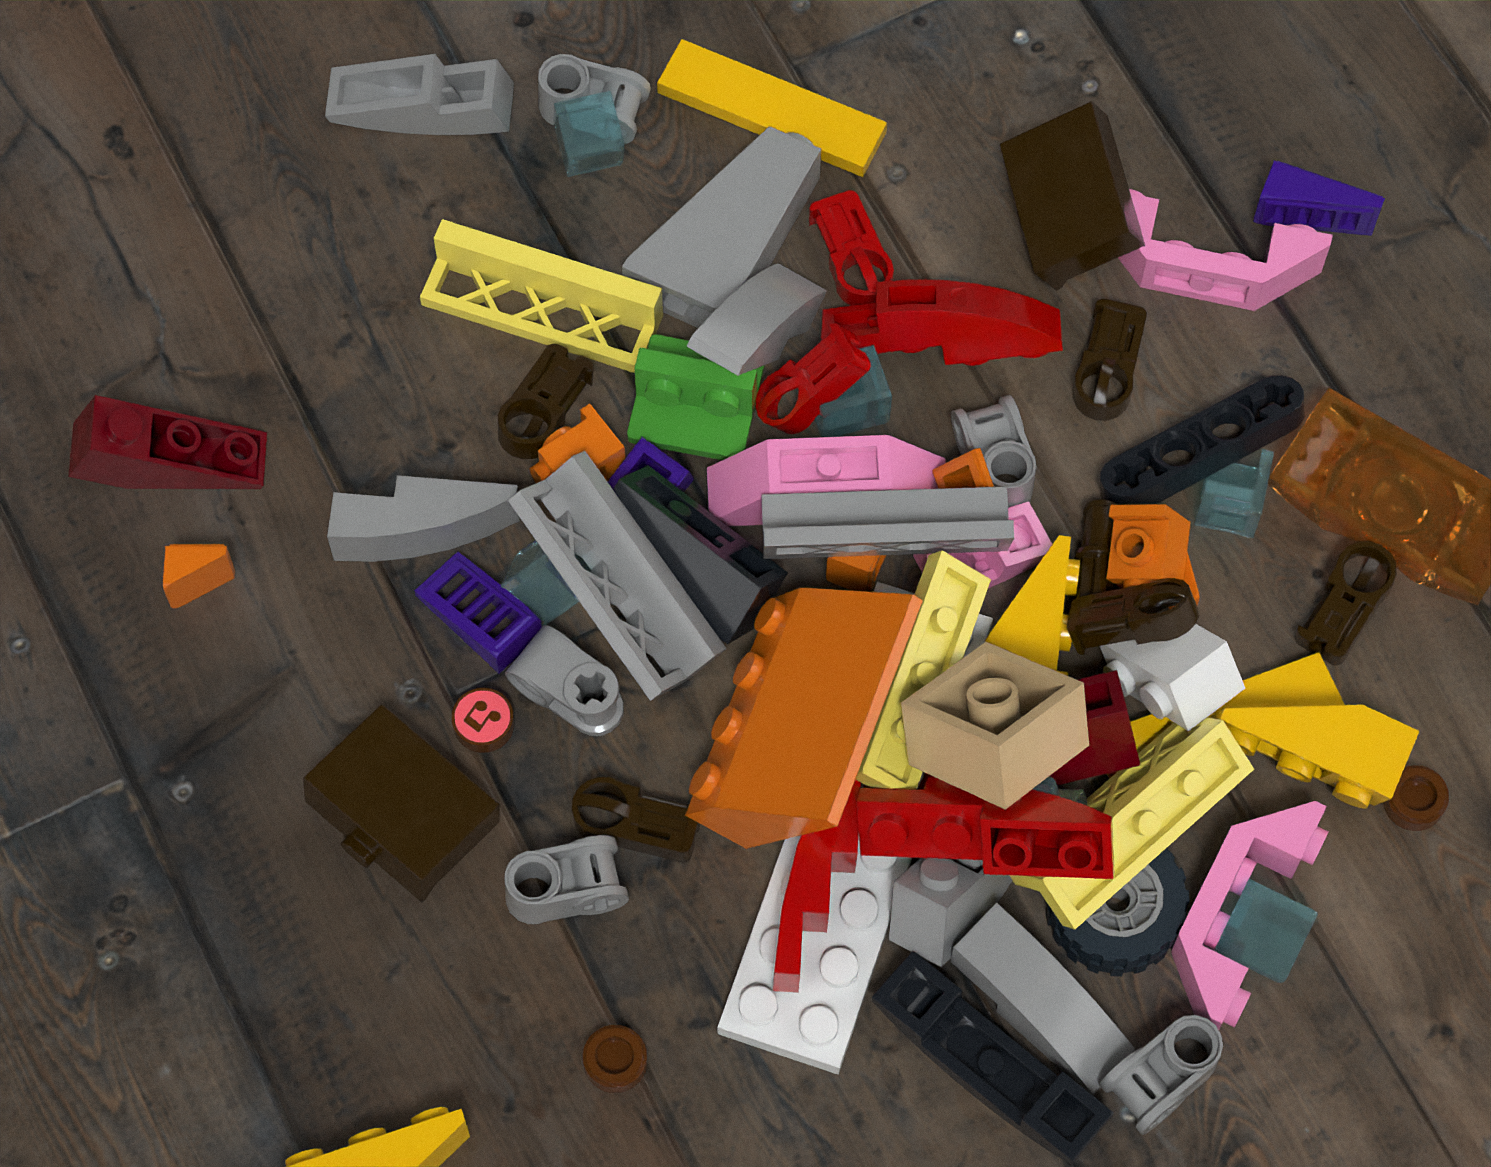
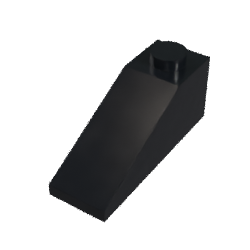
(707, 557)

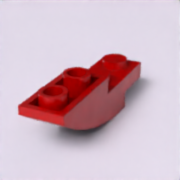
(963, 317)
(1029, 838)

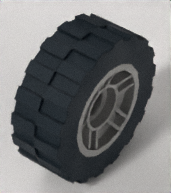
(1139, 934)

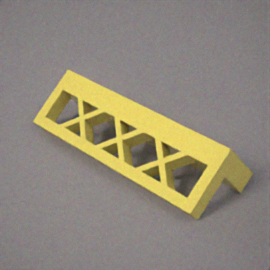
(546, 277)
(938, 640)
(1150, 808)

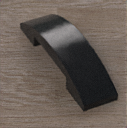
(989, 1062)

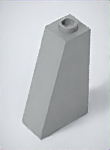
(729, 226)

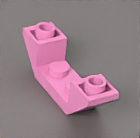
(1229, 278)
(814, 467)
(1271, 840)

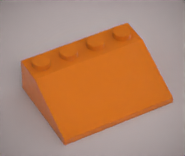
(801, 713)

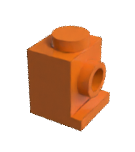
(590, 436)
(1147, 544)

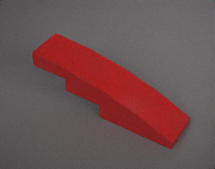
(808, 889)

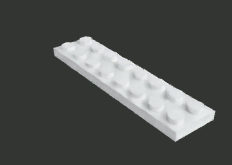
(834, 965)

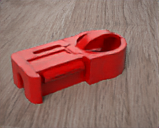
(850, 242)
(819, 376)

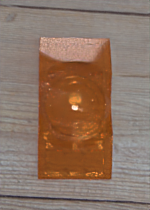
(1392, 489)

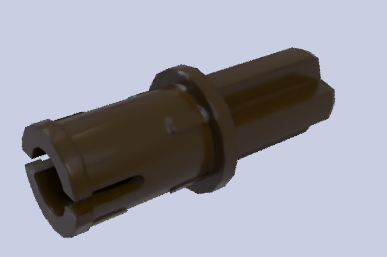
(1095, 548)

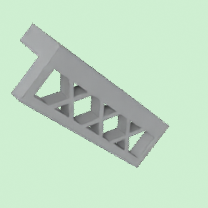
(886, 522)
(623, 573)

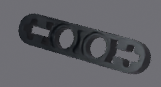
(1209, 451)

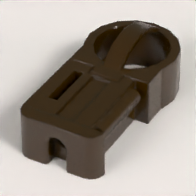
(1110, 353)
(547, 395)
(1346, 609)
(1131, 614)
(648, 824)

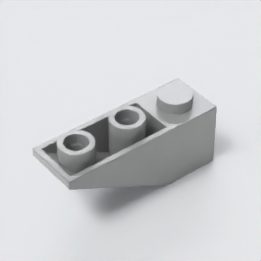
(940, 904)

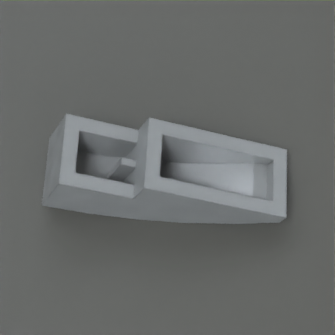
(422, 96)
(758, 320)
(419, 519)
(1041, 998)

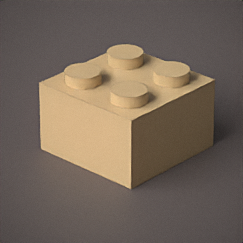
(995, 724)

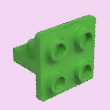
(691, 401)

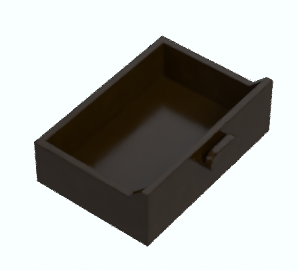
(1071, 194)
(399, 803)

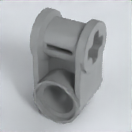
(588, 79)
(1003, 445)
(561, 676)
(570, 880)
(1156, 1080)

